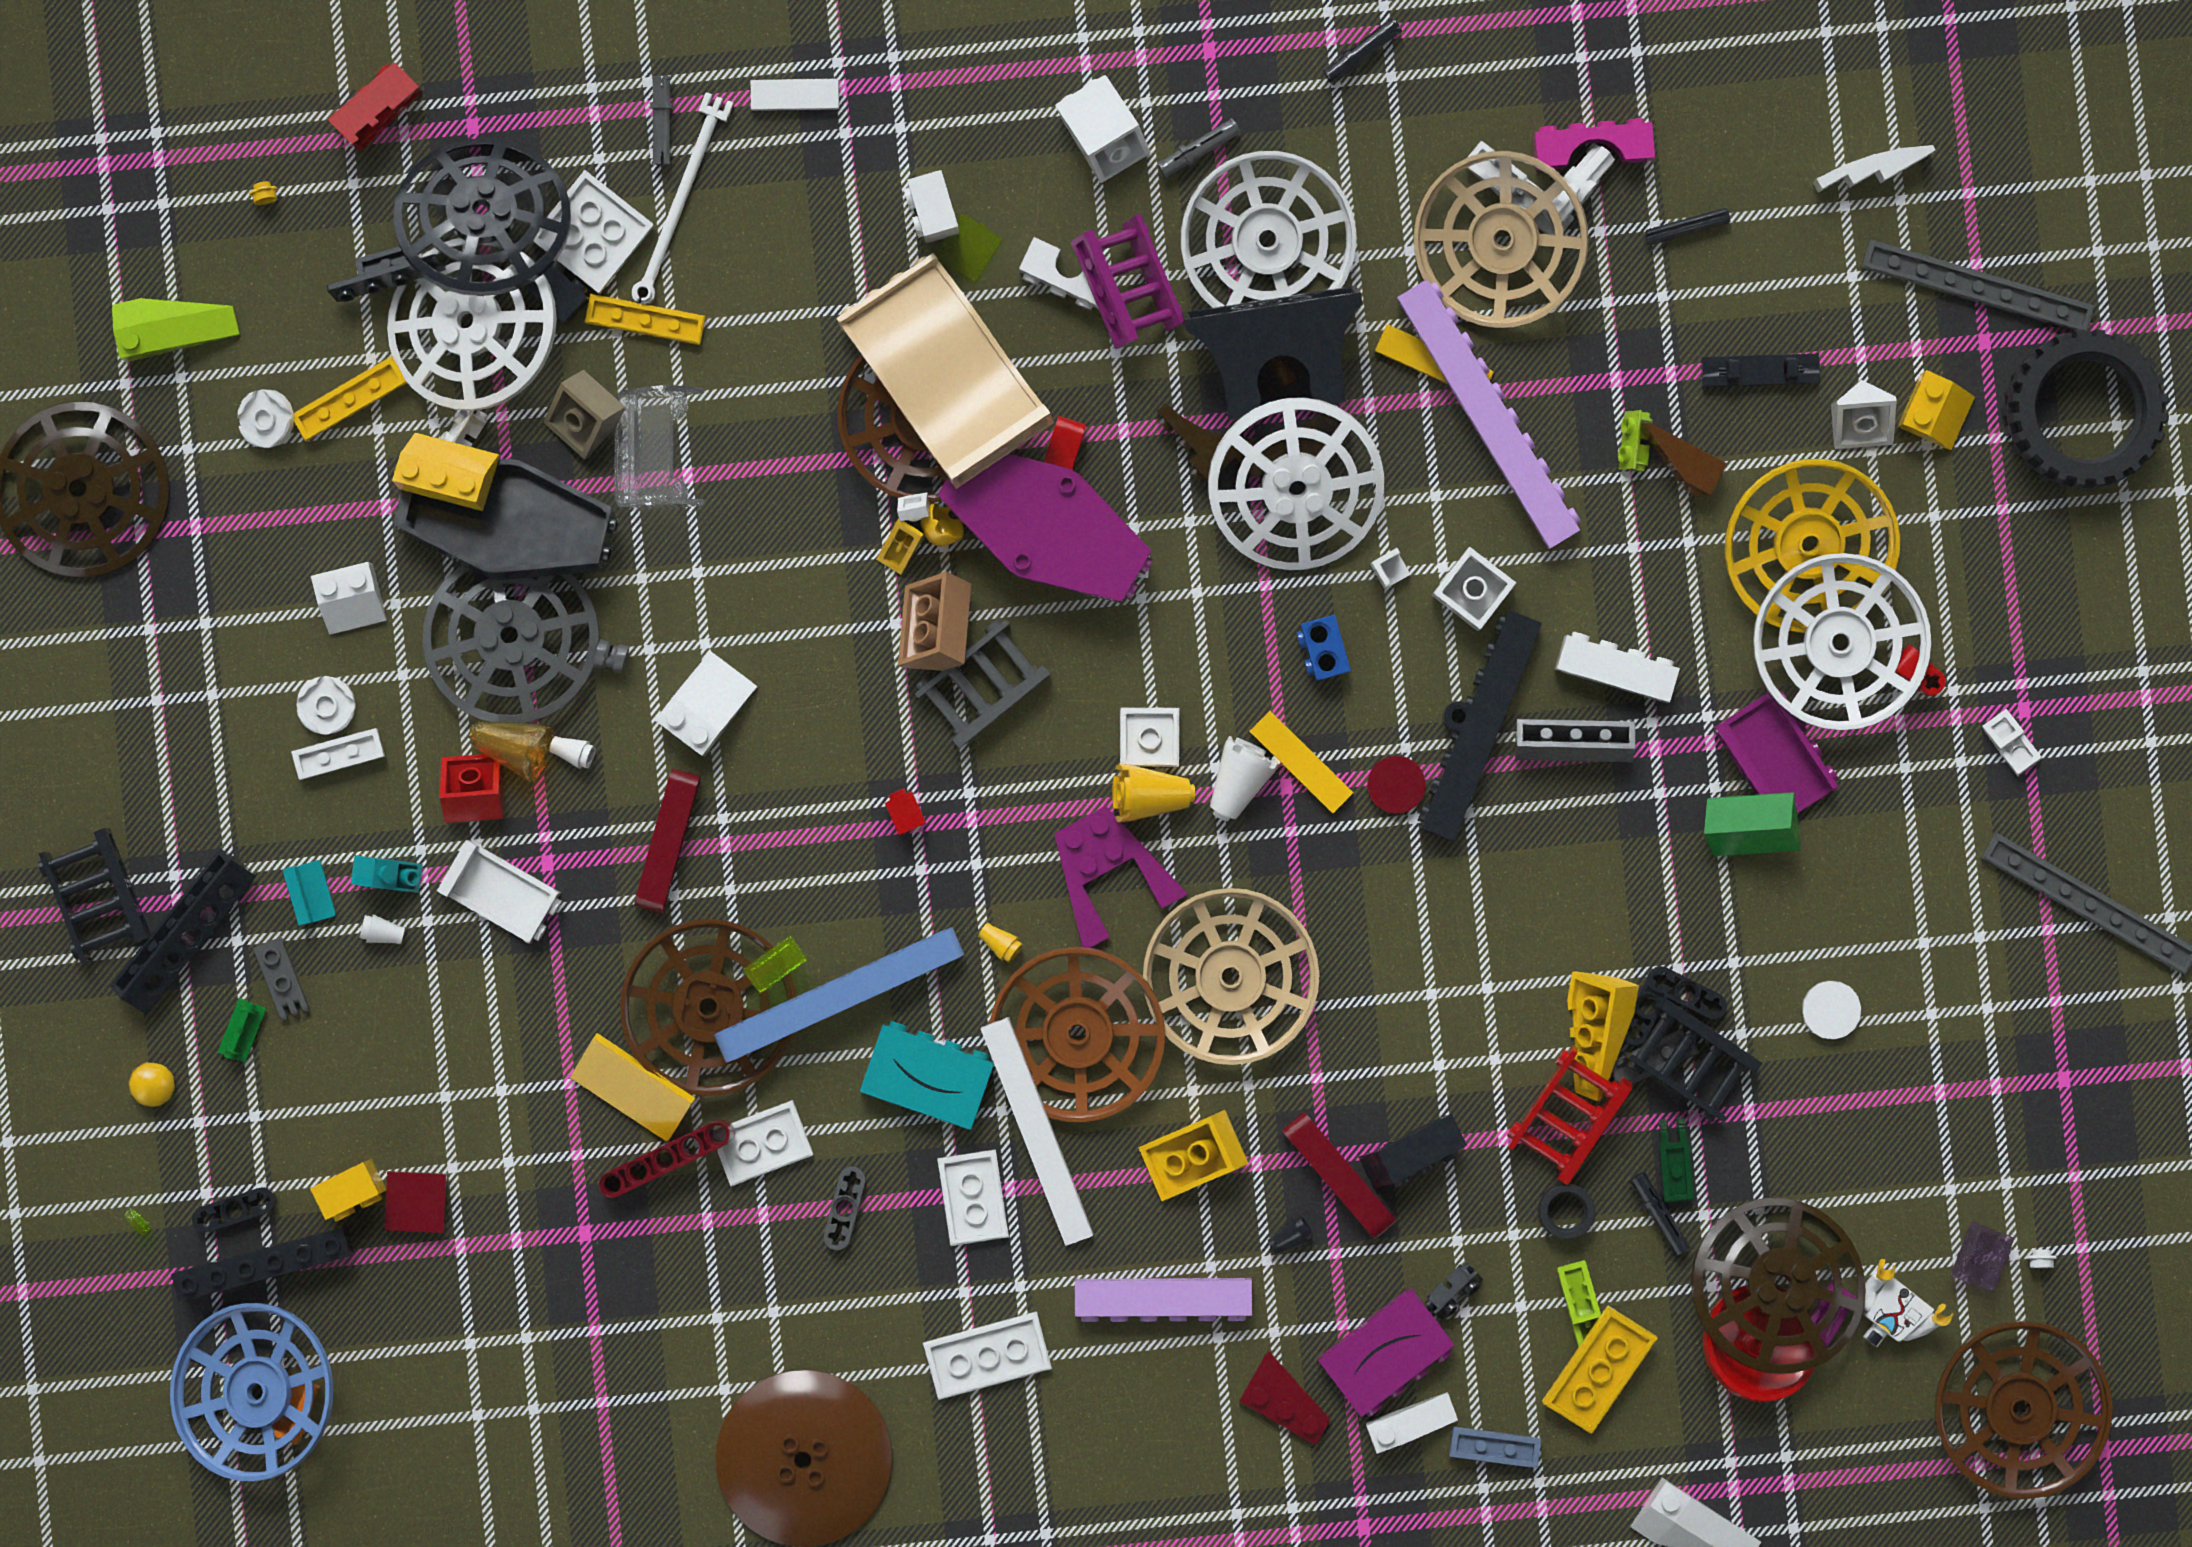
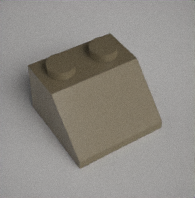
(583, 413)

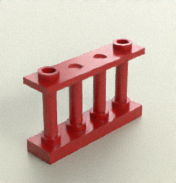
(1583, 1140)

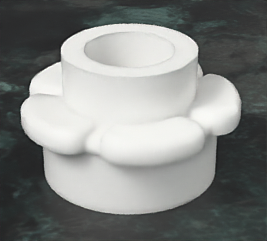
(2041, 1259)

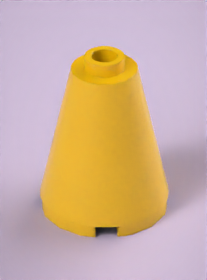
(1148, 793)

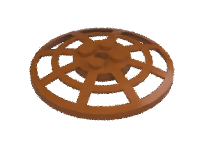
(1098, 1027)

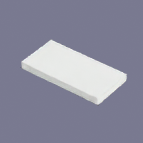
(987, 1355)

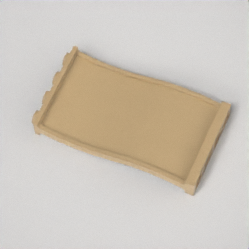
(944, 370)

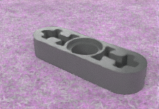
(846, 1231)

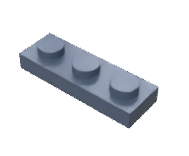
(1495, 1447)

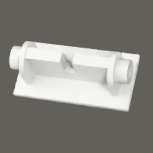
(465, 423)

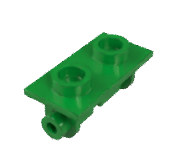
(242, 1030)

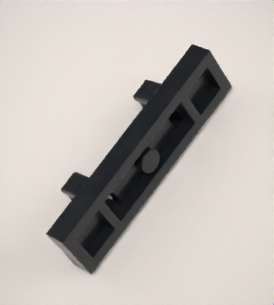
(1760, 370)

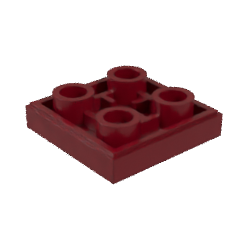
(415, 1201)

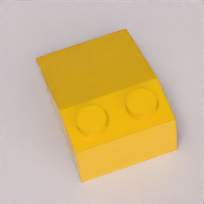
(1193, 1155)

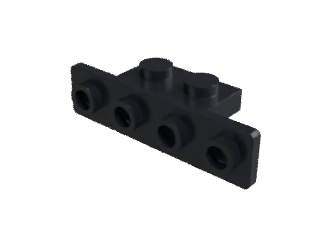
(380, 272)

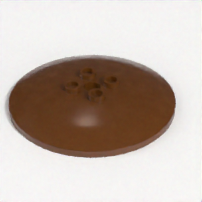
(810, 1415)

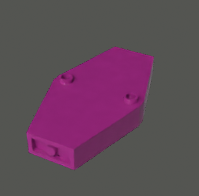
(1050, 528)

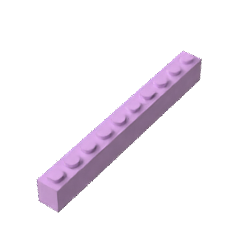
(1488, 414)

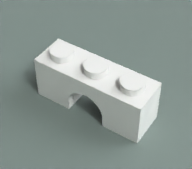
(1040, 266)

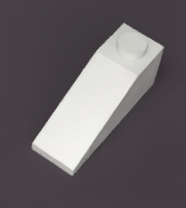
(1410, 1422)

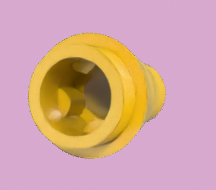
(1000, 942)

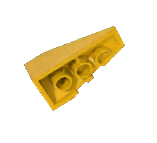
(1601, 1018)

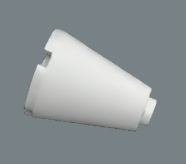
(1240, 777)

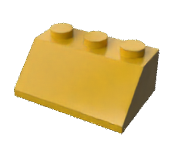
(445, 471)

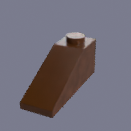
(1686, 462)

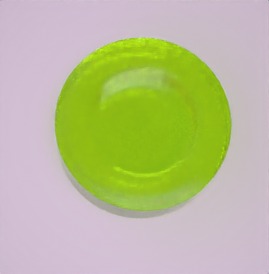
(137, 1221)

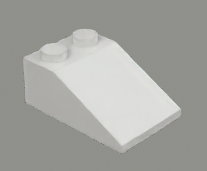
(706, 703)

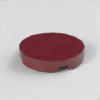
(1396, 784)

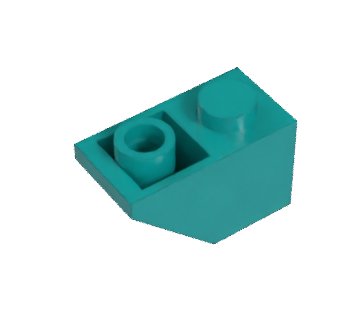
(386, 874)

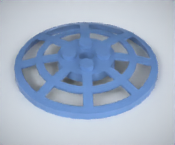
(238, 1392)

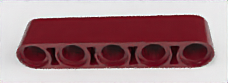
(667, 841)
(653, 1163)
(1339, 1175)

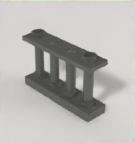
(1009, 693)

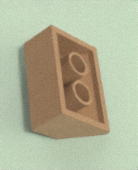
(935, 623)

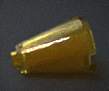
(514, 745)

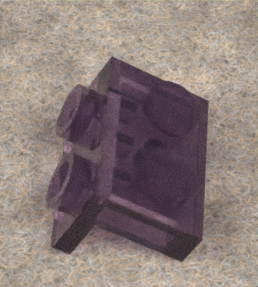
(1982, 1256)

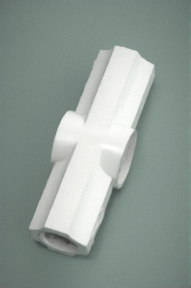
(1582, 180)

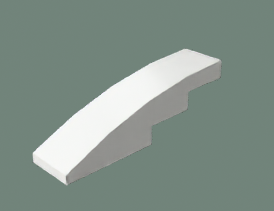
(1883, 165)
(1519, 196)

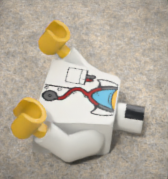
(1897, 1309)

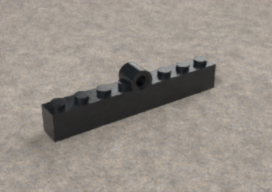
(1480, 726)

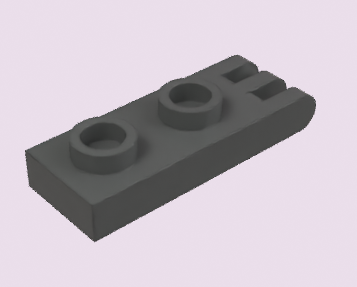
(281, 977)

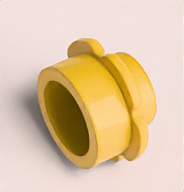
(263, 193)

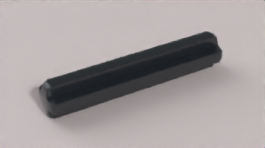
(1687, 226)

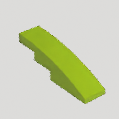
(1579, 1298)

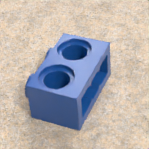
(1331, 646)

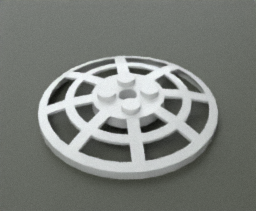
(1267, 217)
(474, 339)
(1292, 468)
(1860, 637)

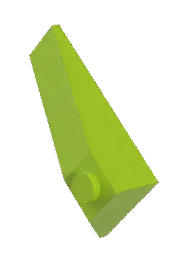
(163, 326)

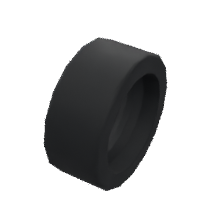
(1579, 1229)

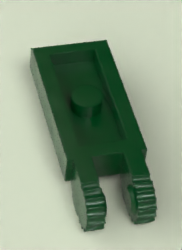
(1675, 1164)

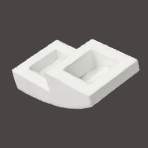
(2011, 742)

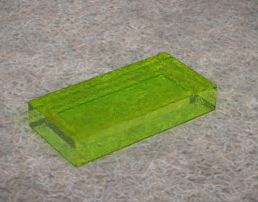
(774, 964)

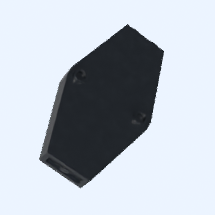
(525, 530)

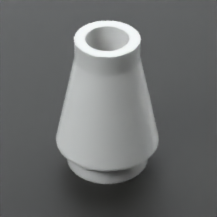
(574, 751)
(380, 930)

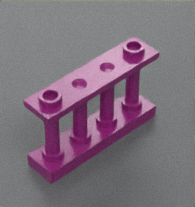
(1104, 288)

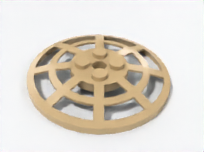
(1483, 243)
(1251, 975)

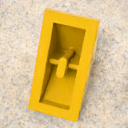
(900, 546)

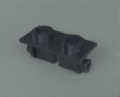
(1448, 1300)

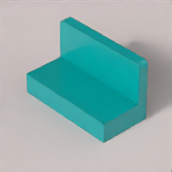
(309, 892)

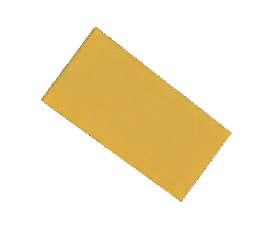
(631, 1088)
(1599, 1369)

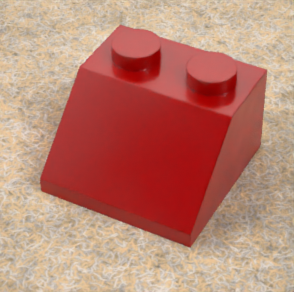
(471, 788)

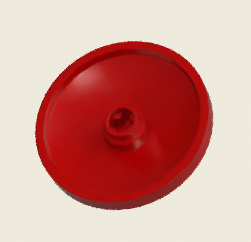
(1744, 1381)

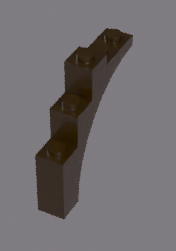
(1205, 442)

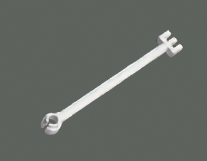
(713, 114)

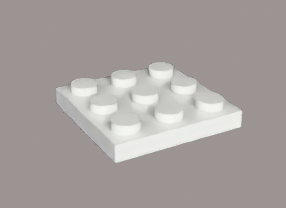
(600, 234)

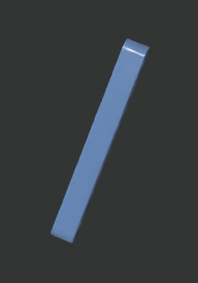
(839, 994)

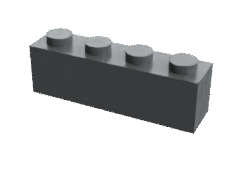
(1575, 740)

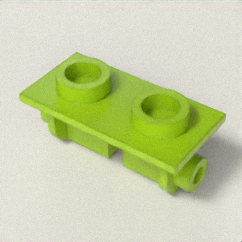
(1632, 453)

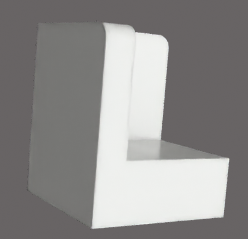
(1390, 568)

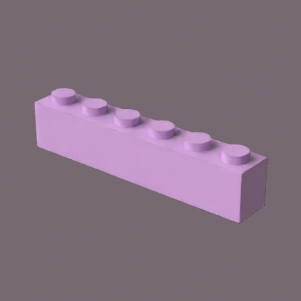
(1163, 1298)

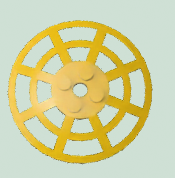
(1806, 523)

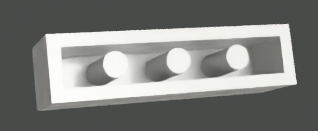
(1617, 668)

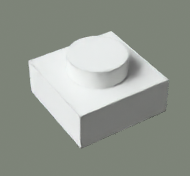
(913, 507)

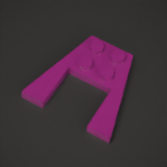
(1095, 847)

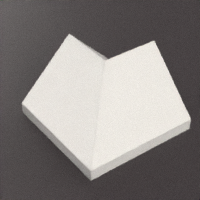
(1863, 417)

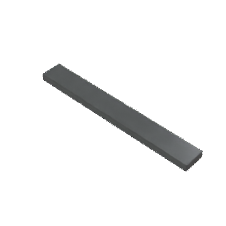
(1977, 286)
(2088, 903)

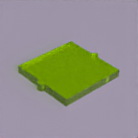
(970, 248)

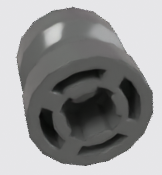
(618, 657)

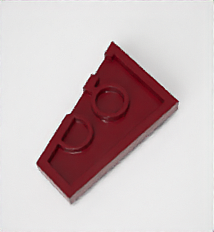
(1281, 1399)

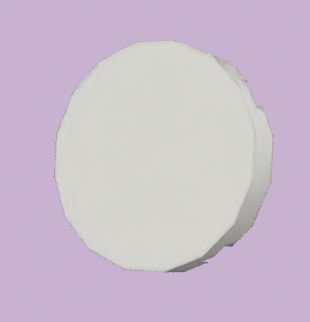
(265, 418)
(326, 705)
(1831, 1009)

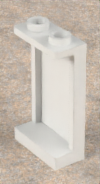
(500, 892)

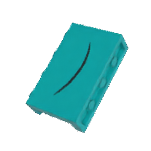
(927, 1075)

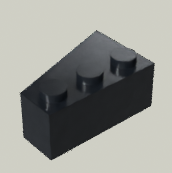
(1414, 1153)

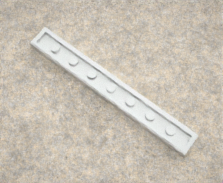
(1037, 1131)

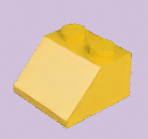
(1936, 410)

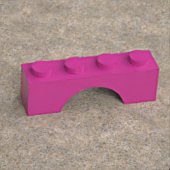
(1630, 141)

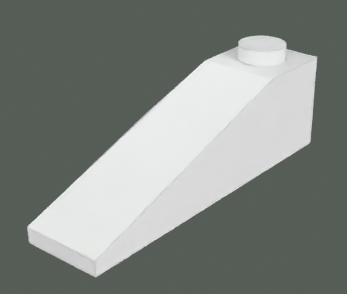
(1682, 1521)

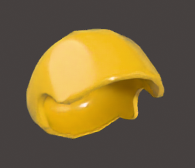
(940, 528)
(151, 1084)

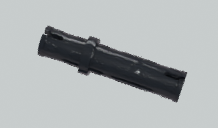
(1359, 53)
(1656, 1208)

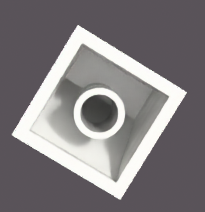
(1103, 128)

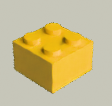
(352, 1187)

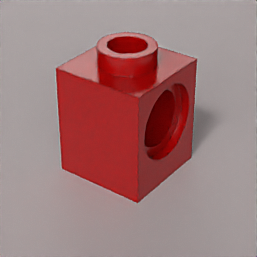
(904, 811)

